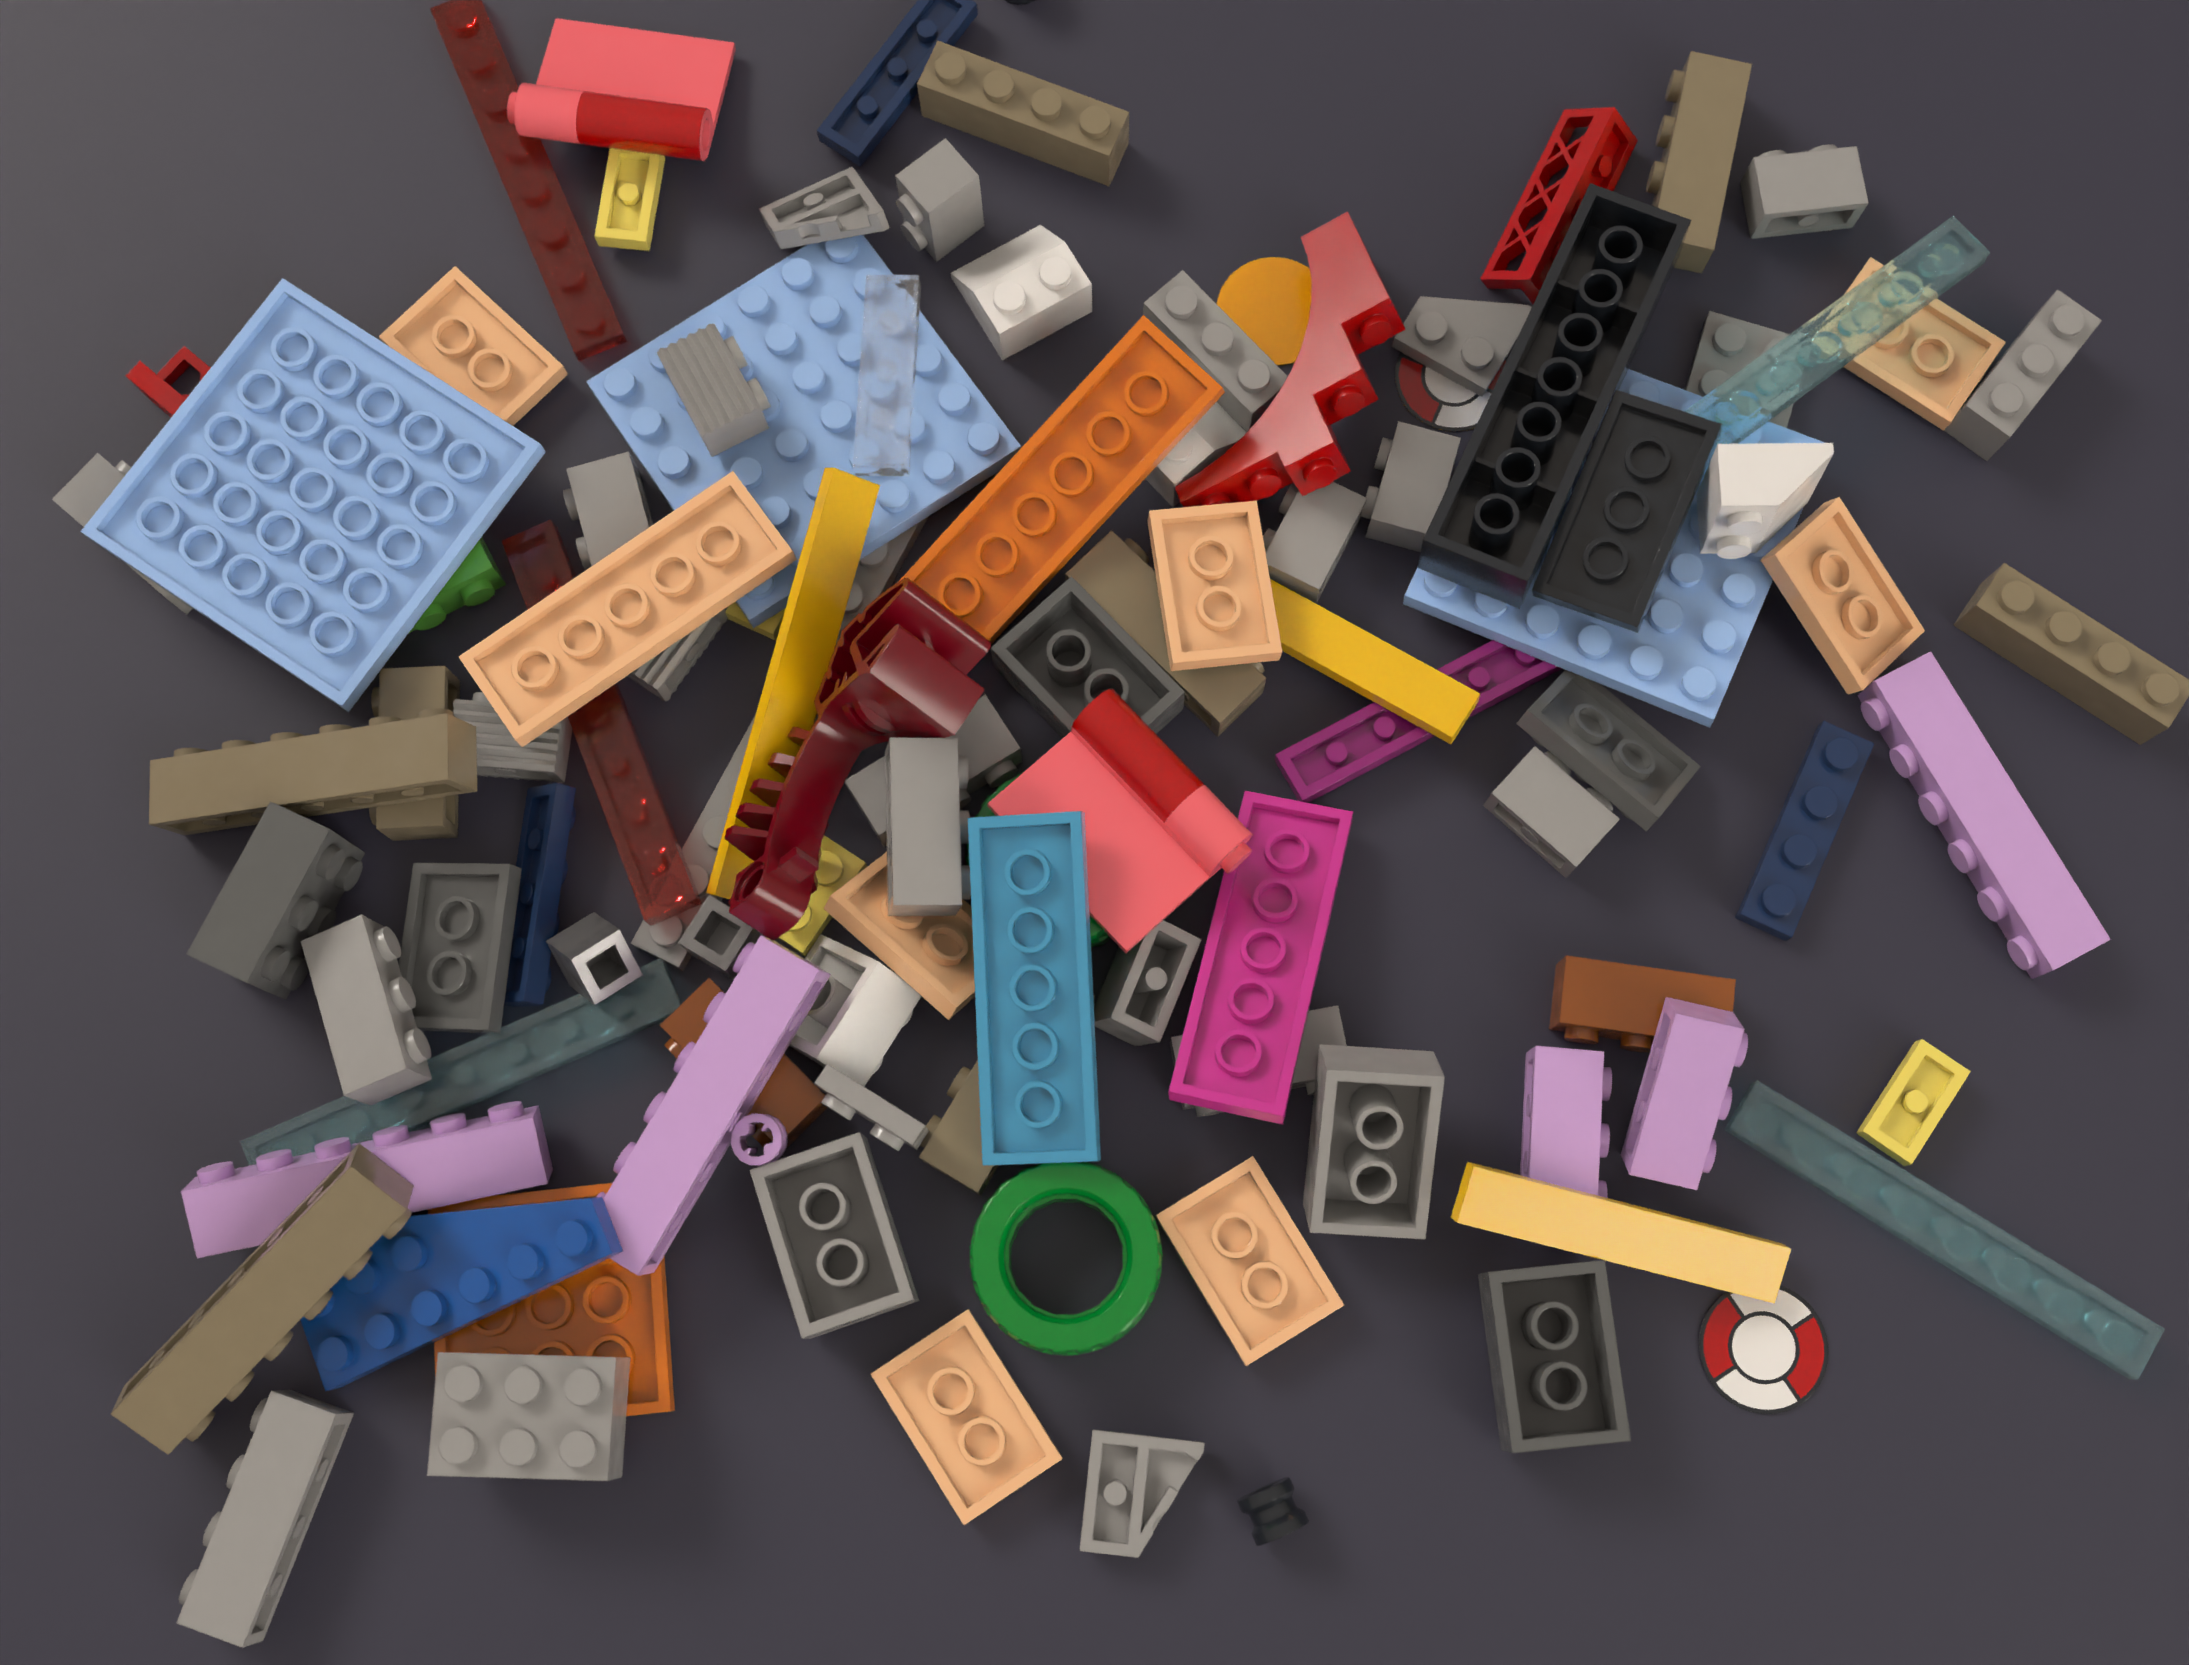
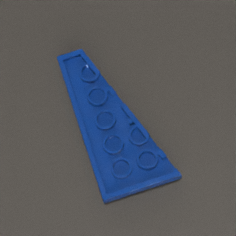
(449, 1275)

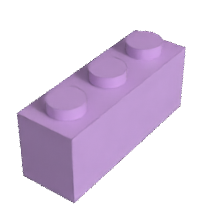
(1684, 1093)
(1564, 1117)

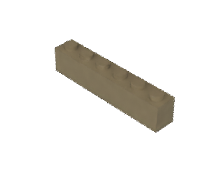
(315, 772)
(264, 1300)

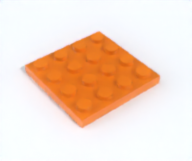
(588, 1314)

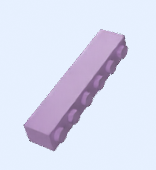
(1981, 817)
(710, 1094)
(445, 1164)

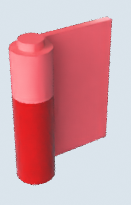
(625, 90)
(1147, 817)

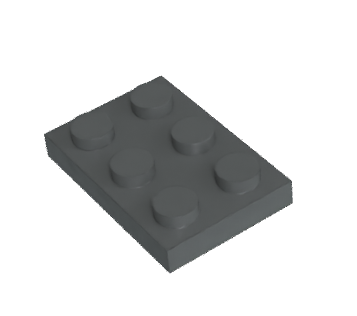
(1609, 747)
(459, 944)

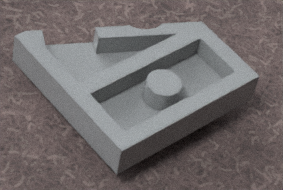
(825, 212)
(1462, 338)
(850, 1097)
(1131, 1488)

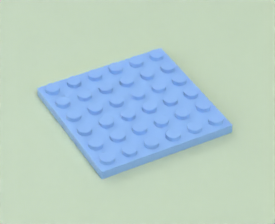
(804, 348)
(314, 493)
(1690, 628)

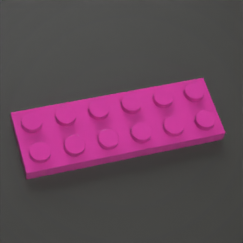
(1262, 960)

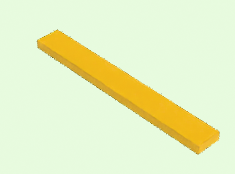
(802, 645)

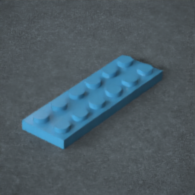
(1034, 989)

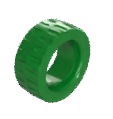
(1013, 1205)

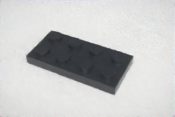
(1626, 510)

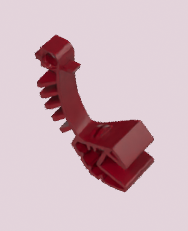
(889, 677)

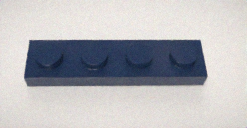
(892, 77)
(1804, 831)
(541, 855)

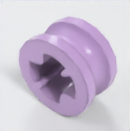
(746, 1127)

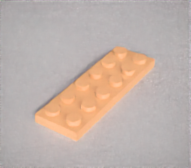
(627, 608)

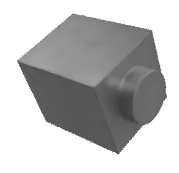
(717, 936)
(594, 958)

